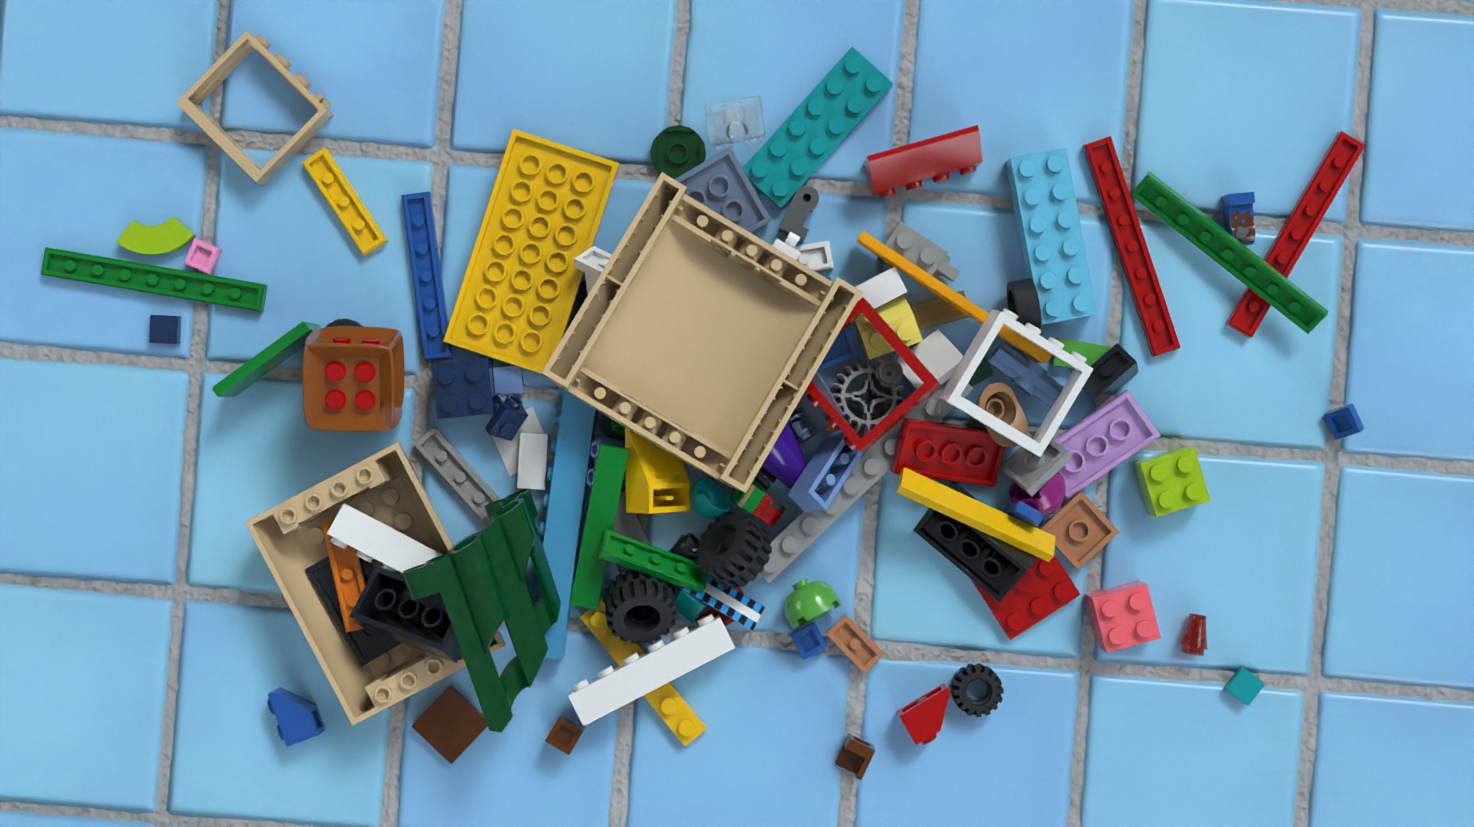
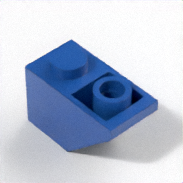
(295, 715)

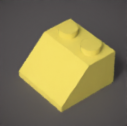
(899, 317)

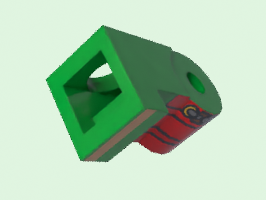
(758, 504)

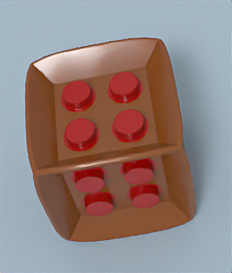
(353, 379)

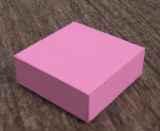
(203, 256)

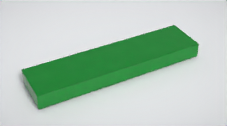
(652, 561)

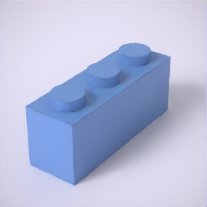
(825, 474)

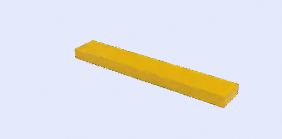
(976, 514)

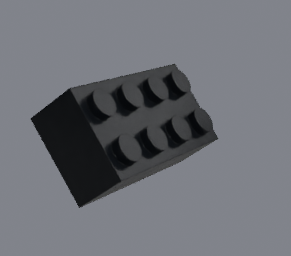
(390, 612)

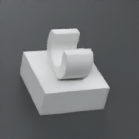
(788, 246)

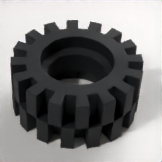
(981, 706)

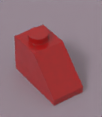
(925, 715)

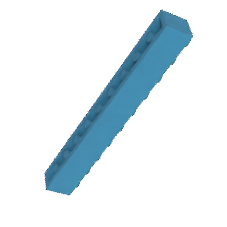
(566, 508)

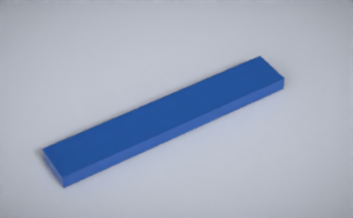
(426, 275)

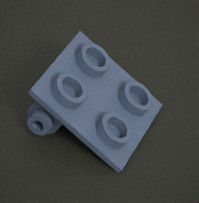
(806, 418)

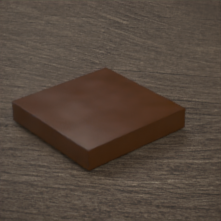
(450, 724)

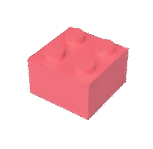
(1123, 616)

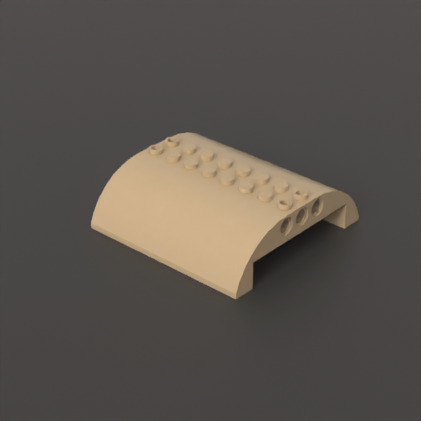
(700, 336)

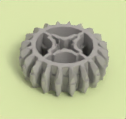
(866, 411)

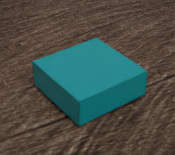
(1244, 685)

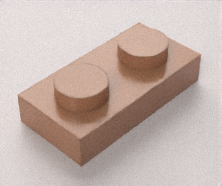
(854, 643)

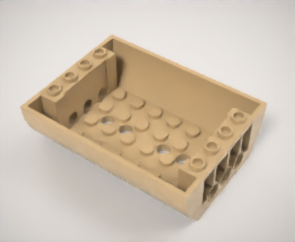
(294, 539)

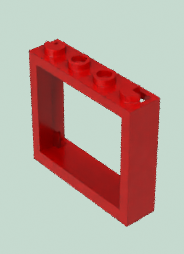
(930, 384)

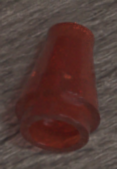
(1194, 636)

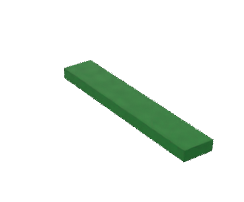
(600, 516)

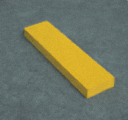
(345, 201)

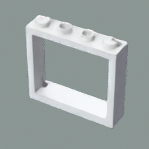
(975, 354)

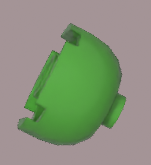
(809, 602)

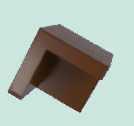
(565, 734)
(855, 755)

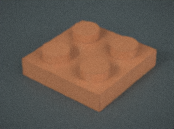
(1079, 529)

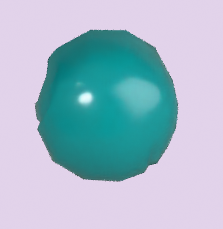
(708, 500)

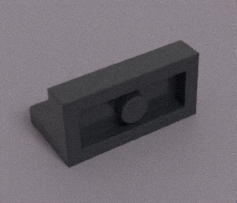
(1109, 374)

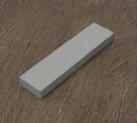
(456, 472)

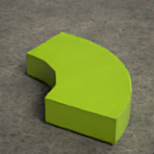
(156, 239)

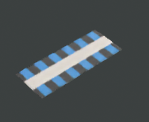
(730, 603)

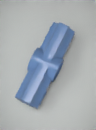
(1026, 374)

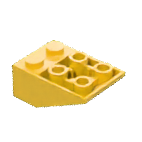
(654, 478)

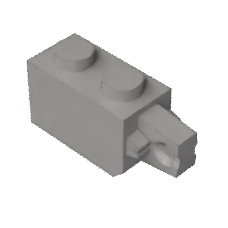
(921, 252)

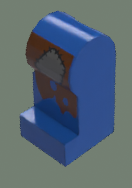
(1239, 216)

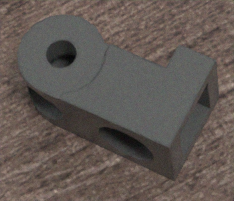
(802, 204)

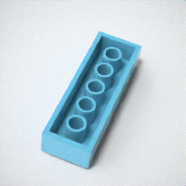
(1051, 234)

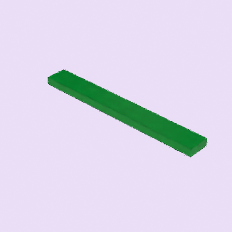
(1229, 253)
(154, 279)

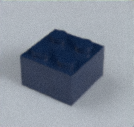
(464, 388)

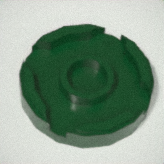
(677, 151)

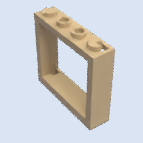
(218, 72)

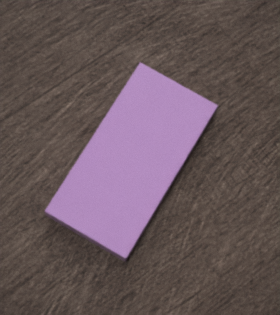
(1104, 441)

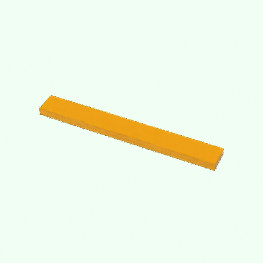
(949, 295)

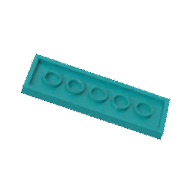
(816, 127)

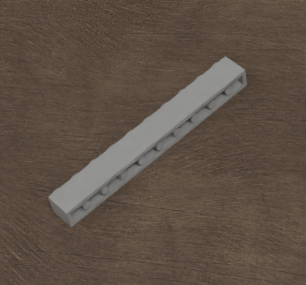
(871, 466)

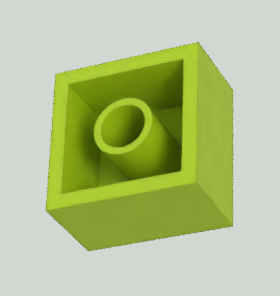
(1171, 481)

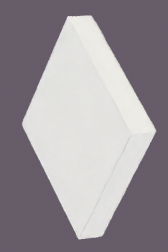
(937, 356)

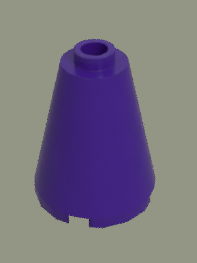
(785, 458)

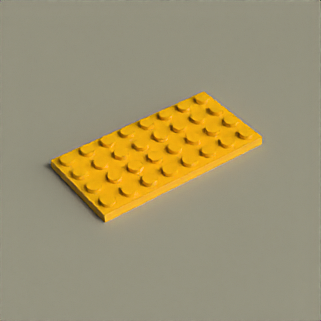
(522, 262)

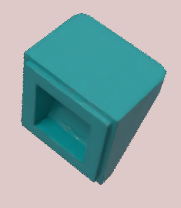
(689, 605)

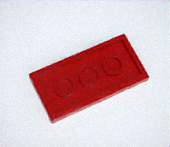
(947, 452)

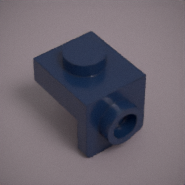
(507, 418)

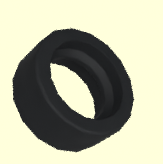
(1024, 301)

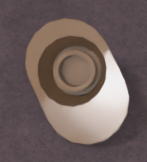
(1002, 403)

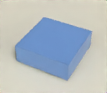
(508, 380)

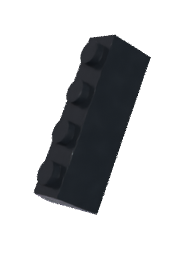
(981, 557)

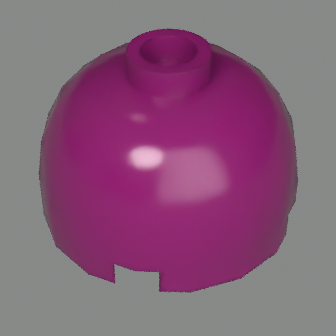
(1046, 499)

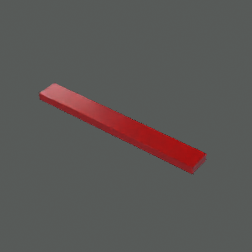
(1299, 226)
(1131, 246)

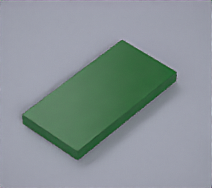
(265, 361)

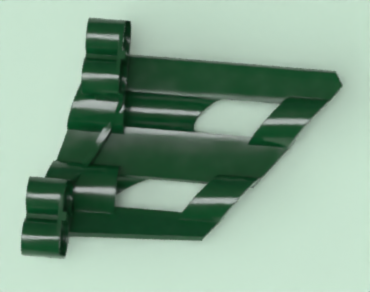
(486, 585)

